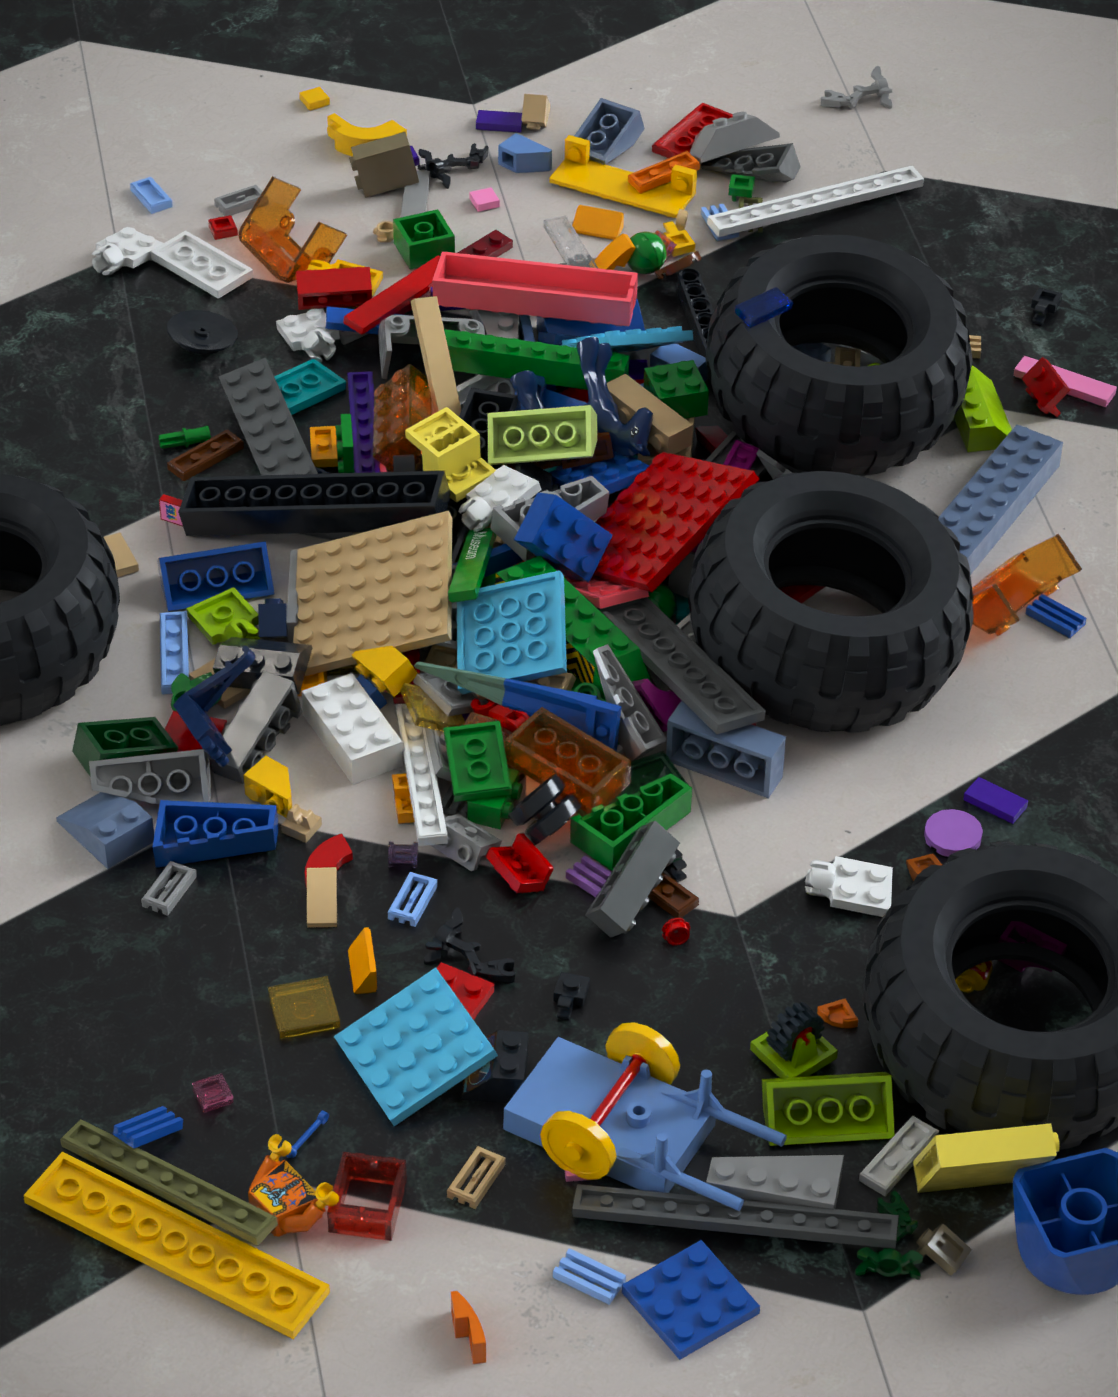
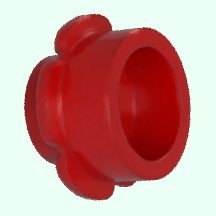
(676, 931)

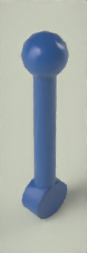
(321, 1119)

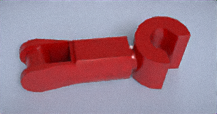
(508, 718)

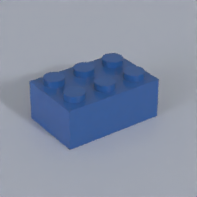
(563, 537)

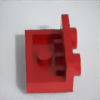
(1045, 386)
(521, 865)

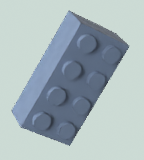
(740, 757)

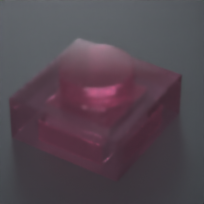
(212, 1092)

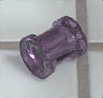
(403, 854)

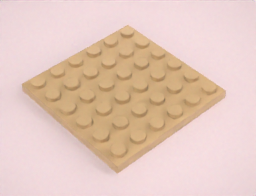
(375, 591)

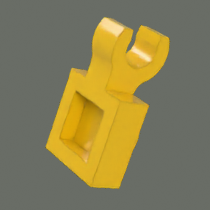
(683, 240)

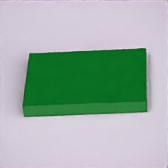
(477, 761)

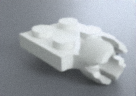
(123, 249)
(309, 334)
(498, 489)
(852, 885)

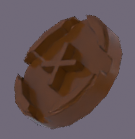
(678, 265)

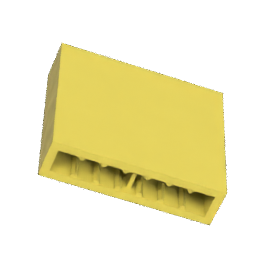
(982, 1156)

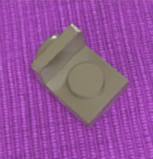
(943, 1248)

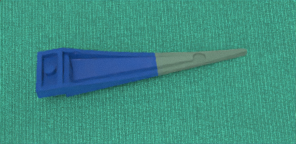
(581, 710)

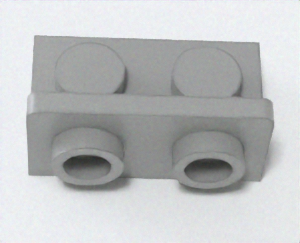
(466, 841)

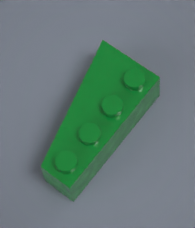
(611, 828)

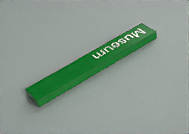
(471, 565)

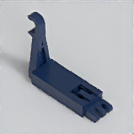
(198, 700)

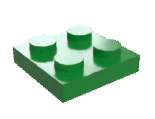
(345, 447)

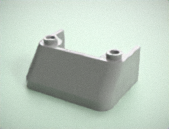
(403, 330)

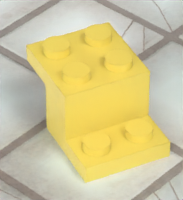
(451, 447)

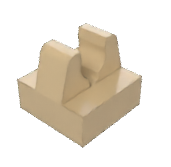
(301, 823)

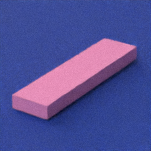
(1079, 385)

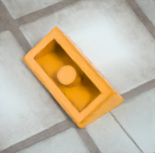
(598, 222)
(363, 963)

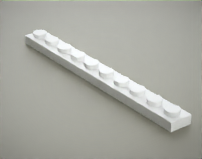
(815, 201)

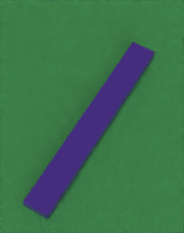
(362, 419)

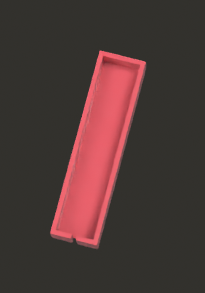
(535, 288)

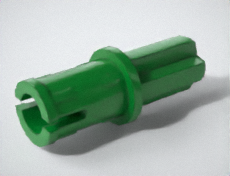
(184, 437)

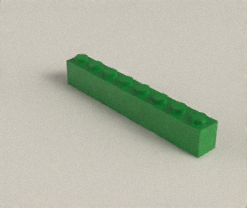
(508, 356)

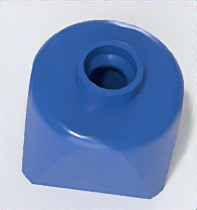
(1070, 1221)

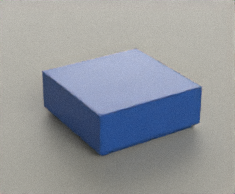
(372, 691)

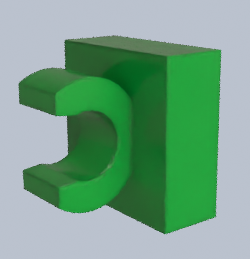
(741, 186)

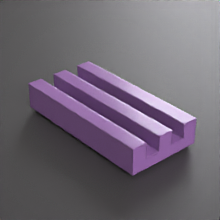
(592, 871)

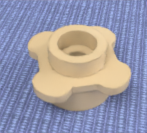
(384, 231)

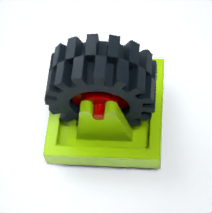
(795, 1043)

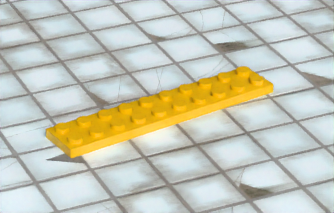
(178, 1245)

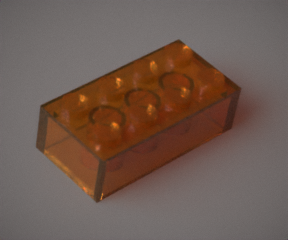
(397, 407)
(553, 746)

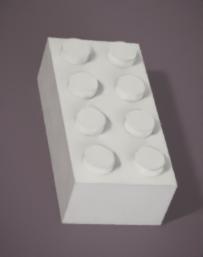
(352, 728)

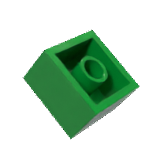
(422, 237)
(679, 387)

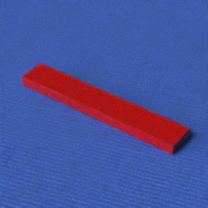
(392, 299)

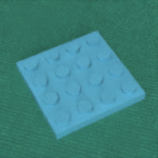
(638, 340)
(514, 629)
(415, 1046)

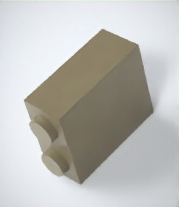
(383, 165)

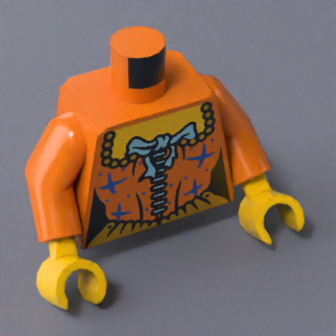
(286, 1194)

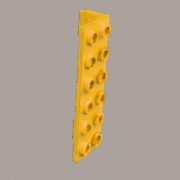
(612, 183)

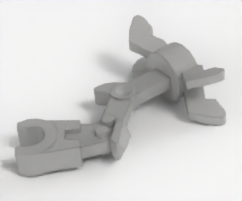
(880, 86)

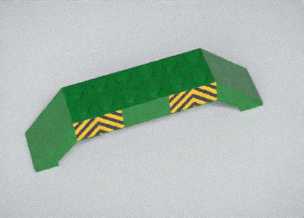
(584, 628)

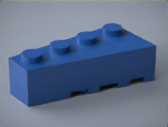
(212, 831)

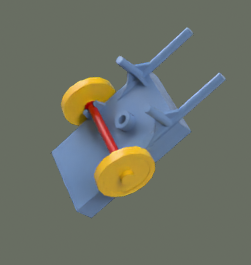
(623, 1113)

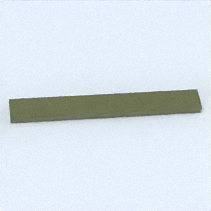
(170, 1182)

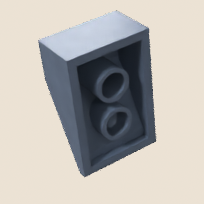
(610, 130)
(109, 827)

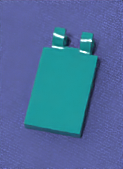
(308, 385)

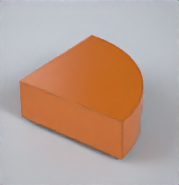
(838, 1014)

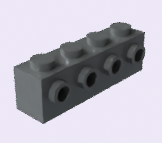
(633, 879)

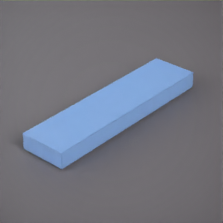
(173, 648)

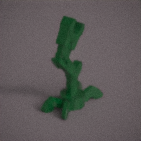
(889, 1261)

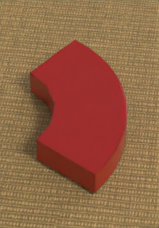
(330, 853)

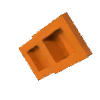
(468, 1325)

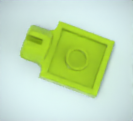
(225, 617)

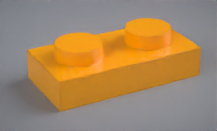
(323, 446)

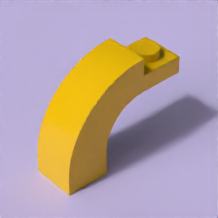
(350, 135)

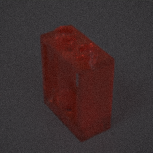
(365, 1220)

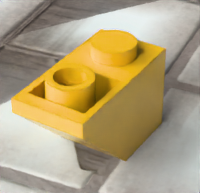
(385, 667)
(269, 785)

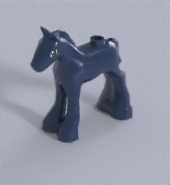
(594, 359)

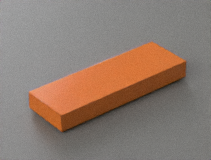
(661, 172)

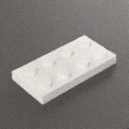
(202, 264)

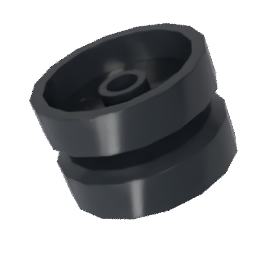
(547, 812)

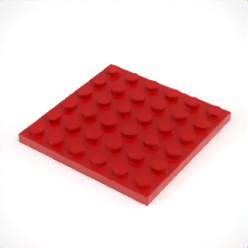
(665, 517)

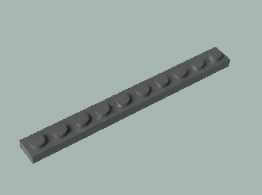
(752, 1219)

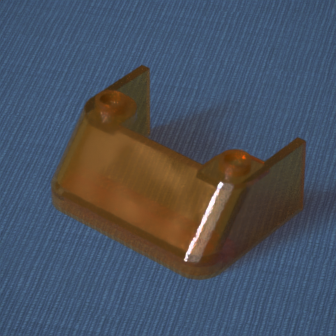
(268, 230)
(1019, 582)

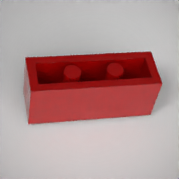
(333, 287)

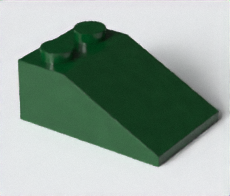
(120, 739)

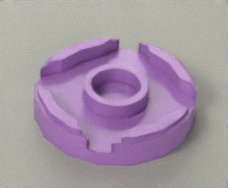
(952, 831)

